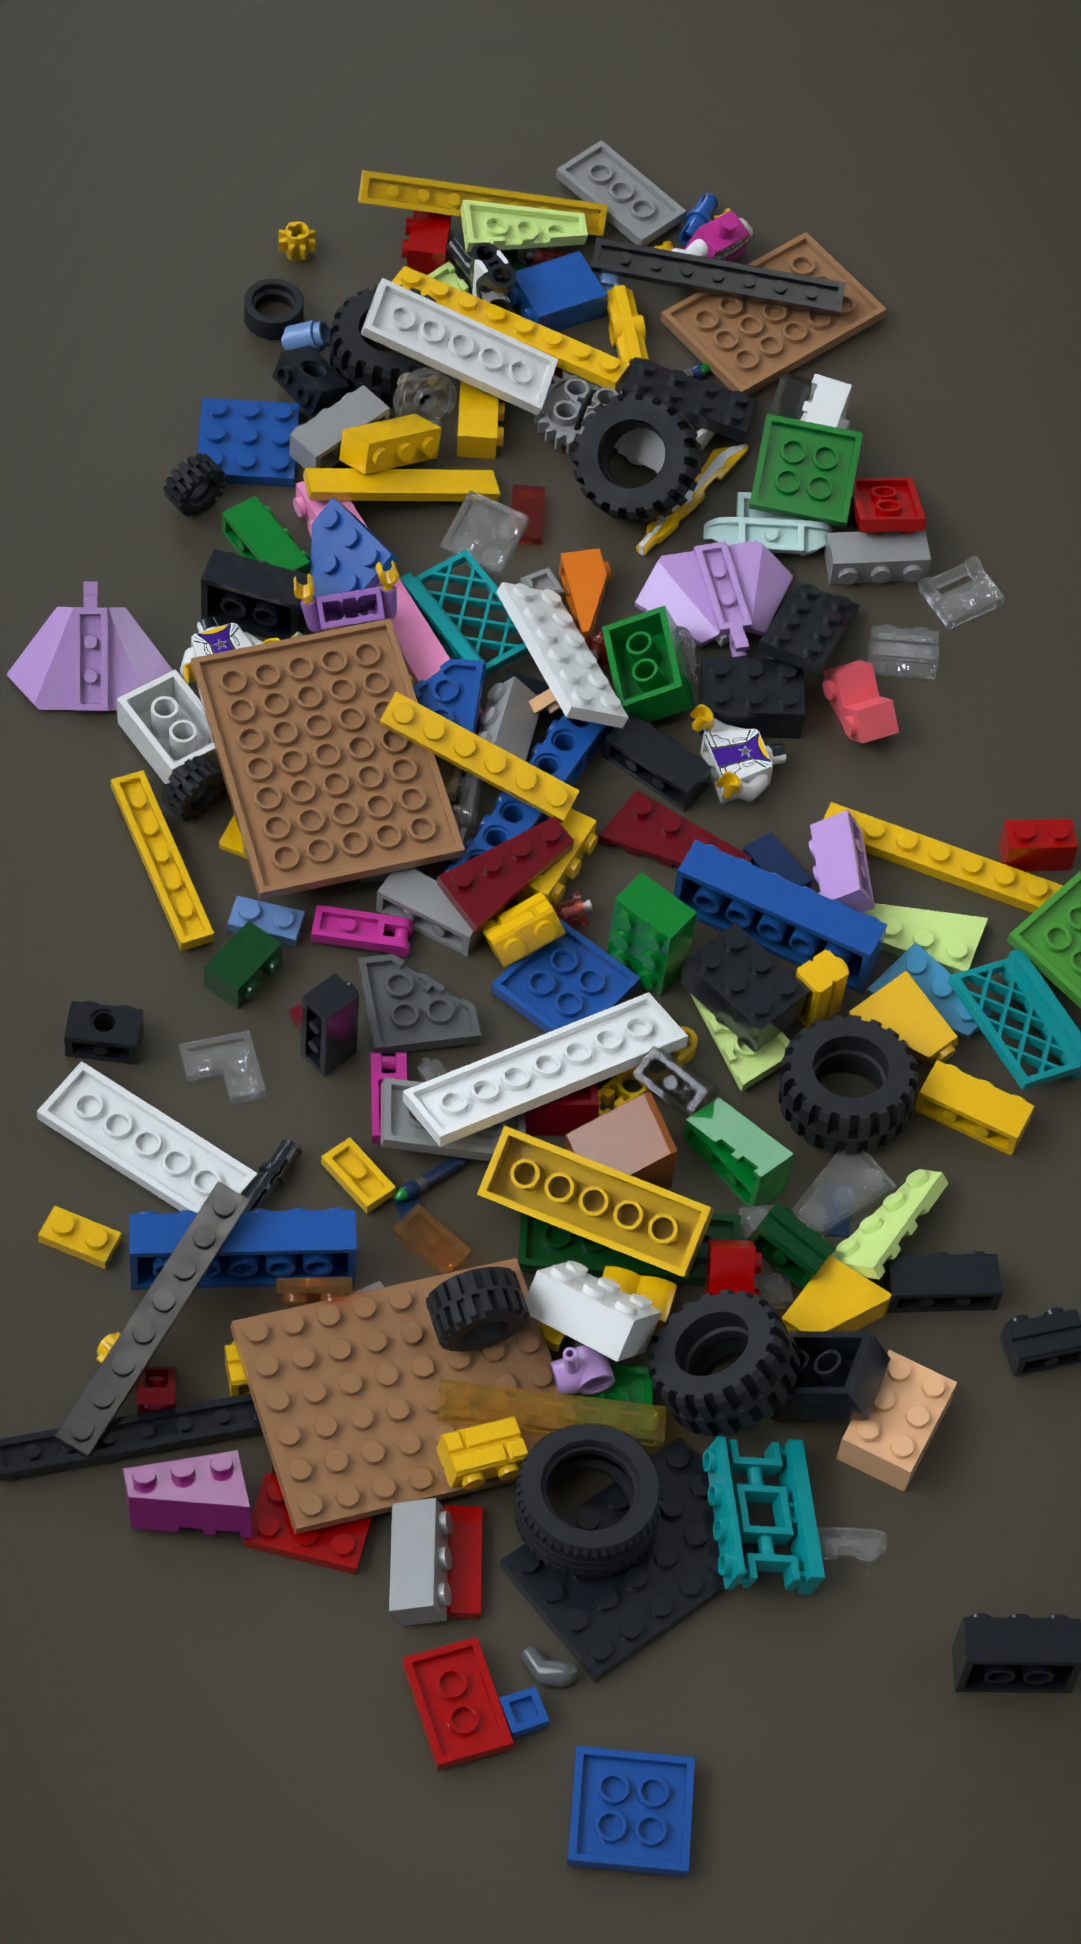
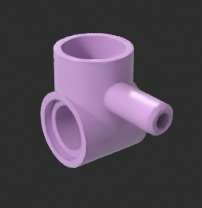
(582, 1371)

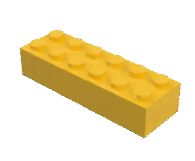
(596, 1202)

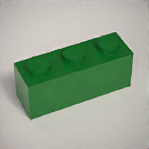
(258, 536)

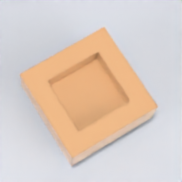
(544, 701)

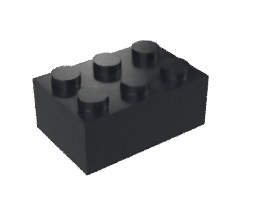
(252, 595)
(754, 694)
(745, 987)
(835, 1376)
(1017, 1654)

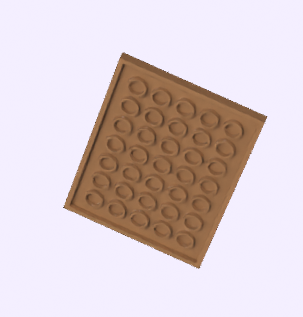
(311, 769)
(355, 1397)

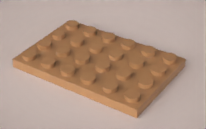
(758, 341)

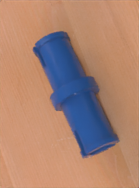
(698, 217)

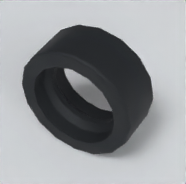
(272, 290)

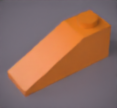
(584, 582)

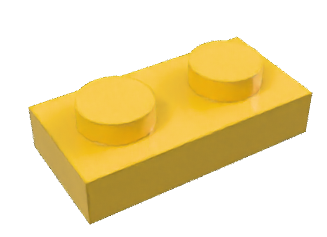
(358, 1175)
(79, 1237)

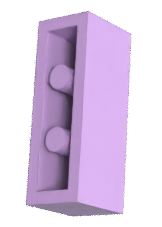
(842, 861)

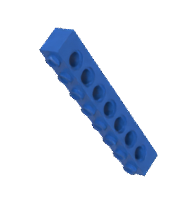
(581, 742)

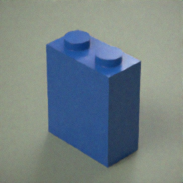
(559, 293)

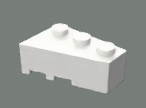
(827, 402)

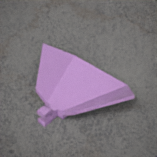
(719, 591)
(87, 658)

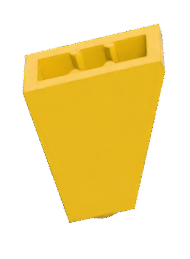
(912, 1016)
(837, 1301)

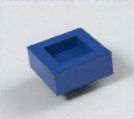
(524, 1712)

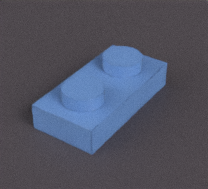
(274, 919)

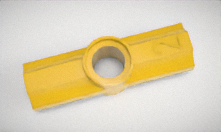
(625, 325)

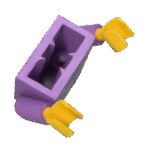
(350, 607)

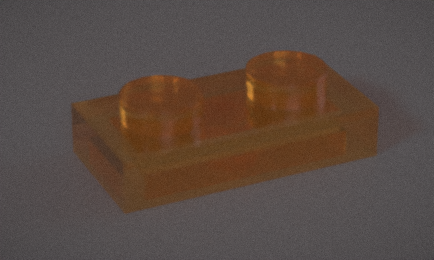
(431, 1241)

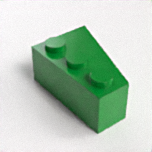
(739, 1152)

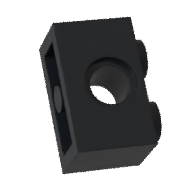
(309, 379)
(117, 1045)

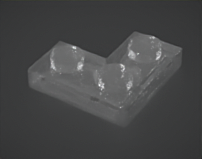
(228, 1056)

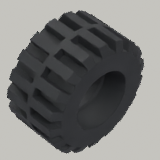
(477, 1309)

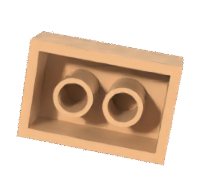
(900, 1422)

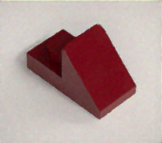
(156, 1389)

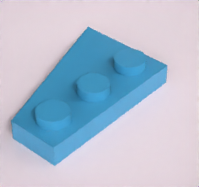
(933, 981)

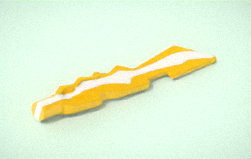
(716, 467)

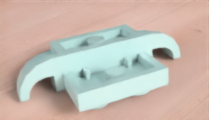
(774, 531)

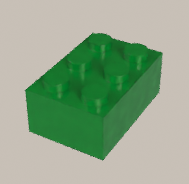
(648, 665)
(651, 933)

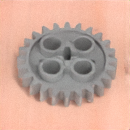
(568, 403)

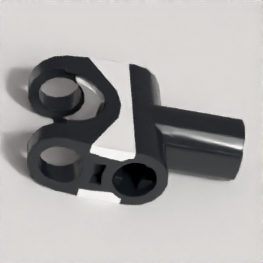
(485, 270)

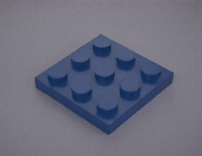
(249, 440)
(565, 982)
(631, 1811)

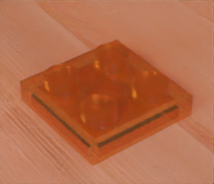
(297, 1290)

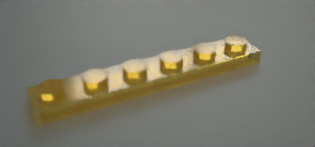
(547, 1411)

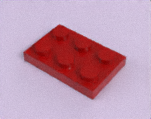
(887, 505)
(330, 1547)
(457, 1703)

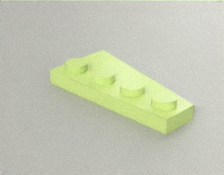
(520, 226)

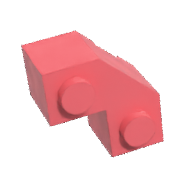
(857, 702)

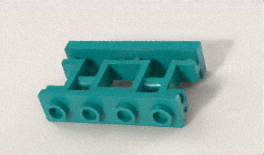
(791, 1510)

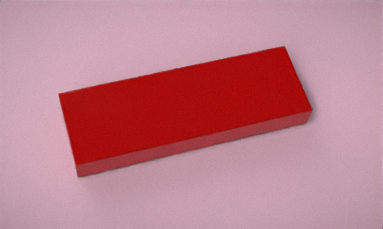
(466, 1568)

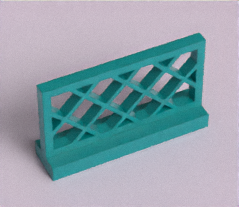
(442, 623)
(1041, 1010)

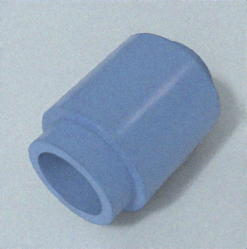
(307, 333)

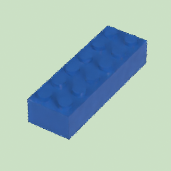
(778, 913)
(257, 1251)

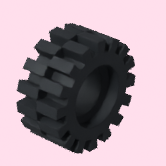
(195, 484)
(193, 788)

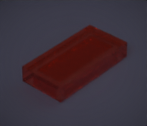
(530, 502)

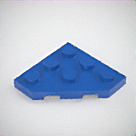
(345, 552)
(454, 691)

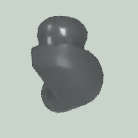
(548, 1672)

